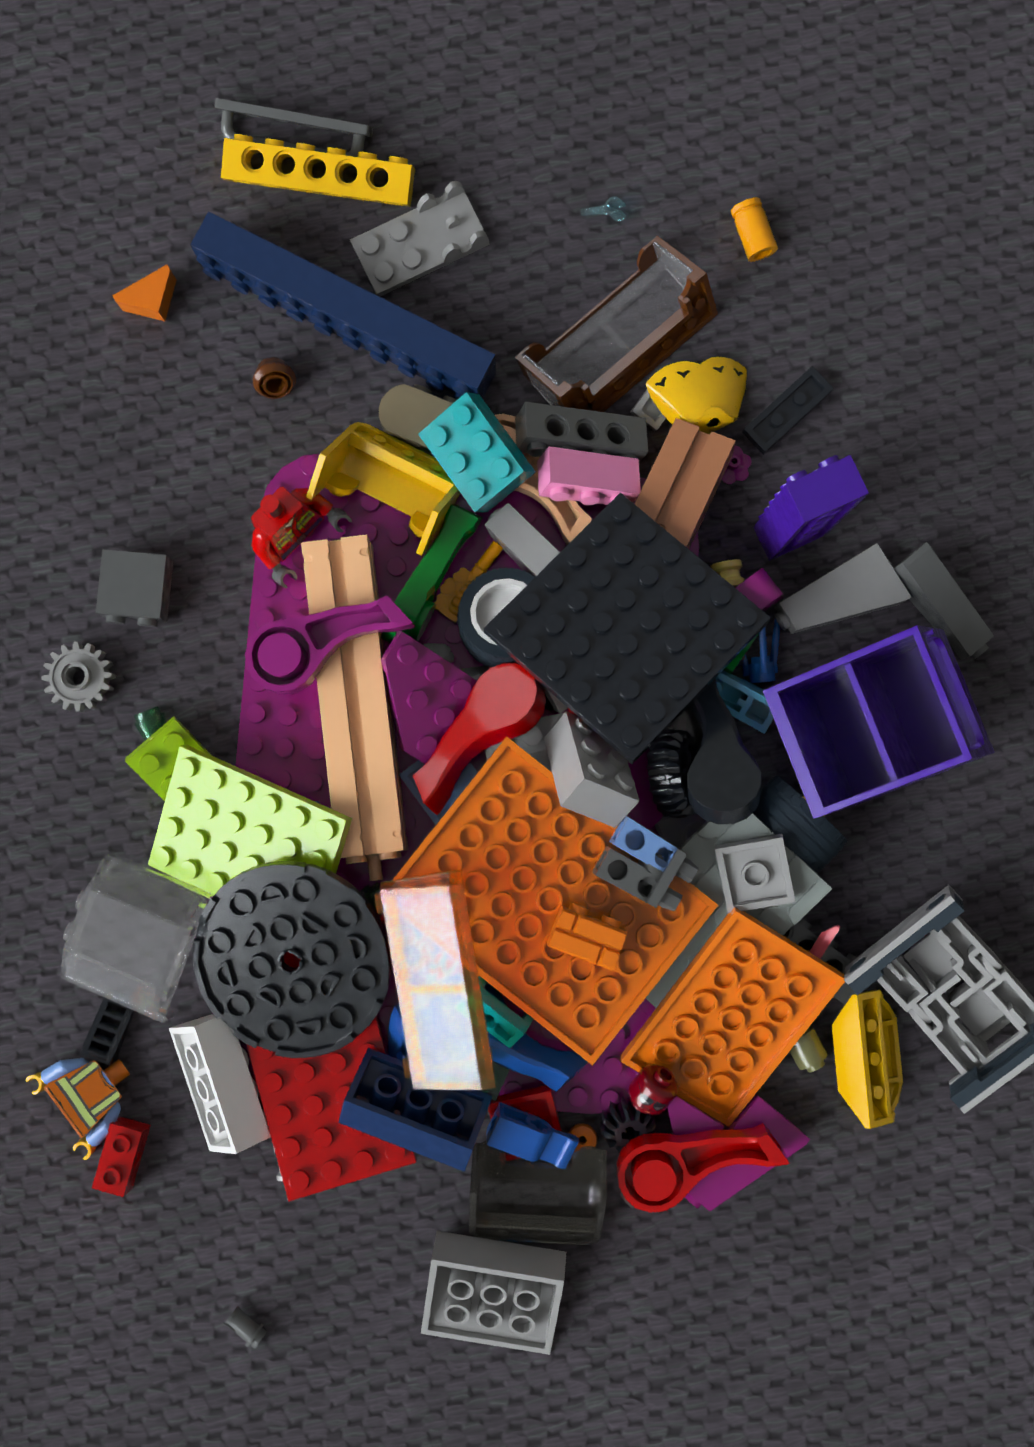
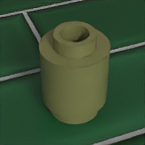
(809, 1051)

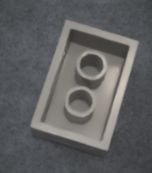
(589, 772)

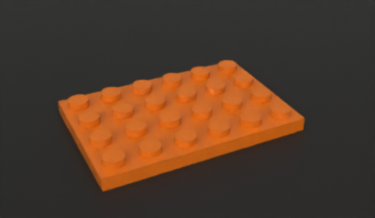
(734, 1015)

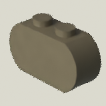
(409, 410)

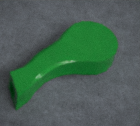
(420, 589)

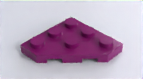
(423, 694)

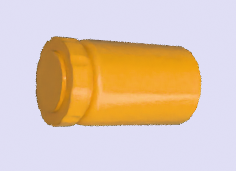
(754, 229)

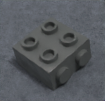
(134, 587)

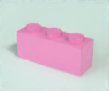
(587, 476)

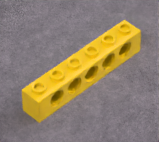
(238, 168)

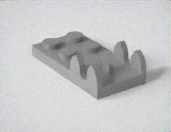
(420, 240)

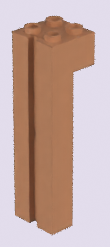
(685, 479)

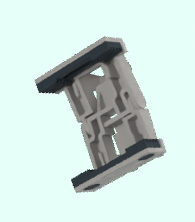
(984, 1002)

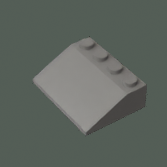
(493, 1292)

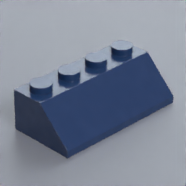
(420, 1120)

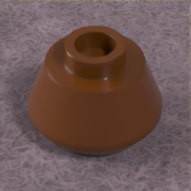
(274, 378)

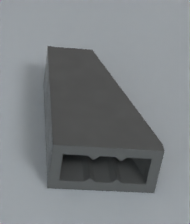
(943, 602)

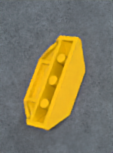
(868, 1058)

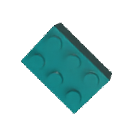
(476, 452)

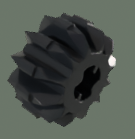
(624, 1123)

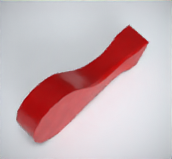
(499, 705)
(664, 1167)

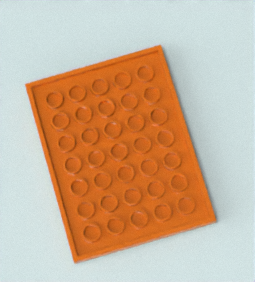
(518, 868)

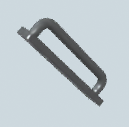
(230, 108)

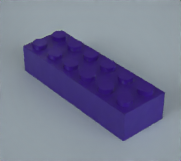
(810, 506)

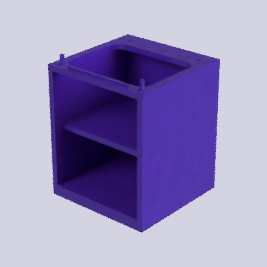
(878, 720)

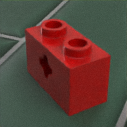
(121, 1156)

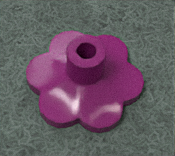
(739, 470)

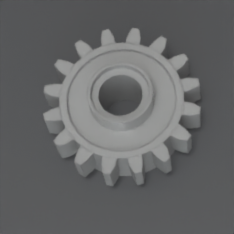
(62, 672)

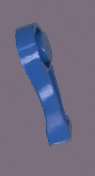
(535, 1059)

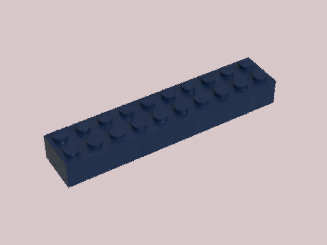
(342, 309)

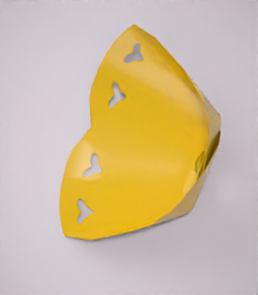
(702, 392)

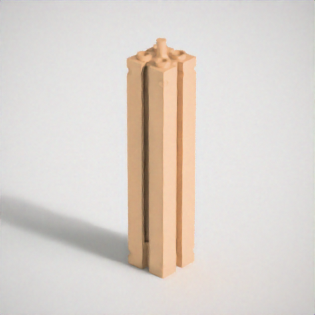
(357, 708)

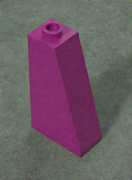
(729, 1180)

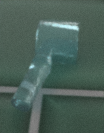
(609, 208)

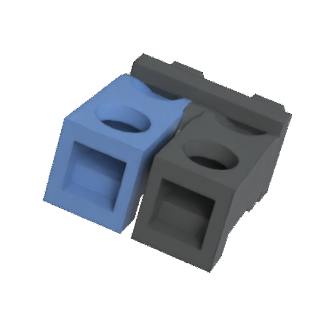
(656, 866)

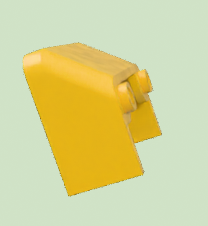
(390, 473)

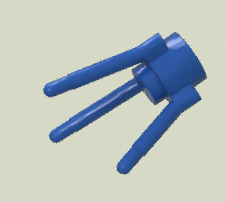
(764, 667)

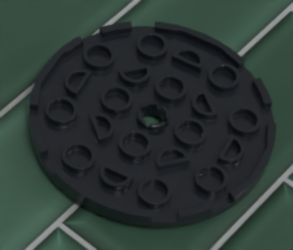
(320, 921)

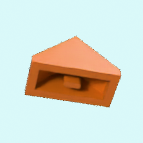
(149, 295)

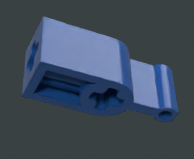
(529, 1137)

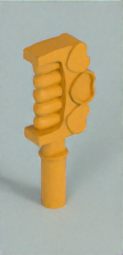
(453, 588)

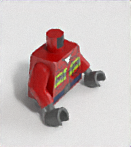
(287, 521)

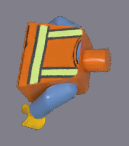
(84, 1096)

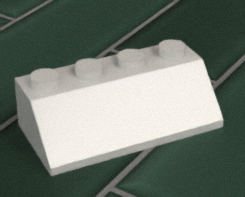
(220, 1084)

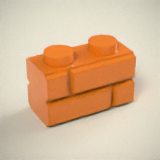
(587, 936)

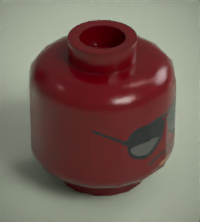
(653, 1089)

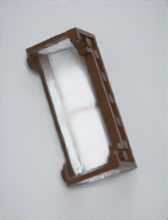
(623, 333)

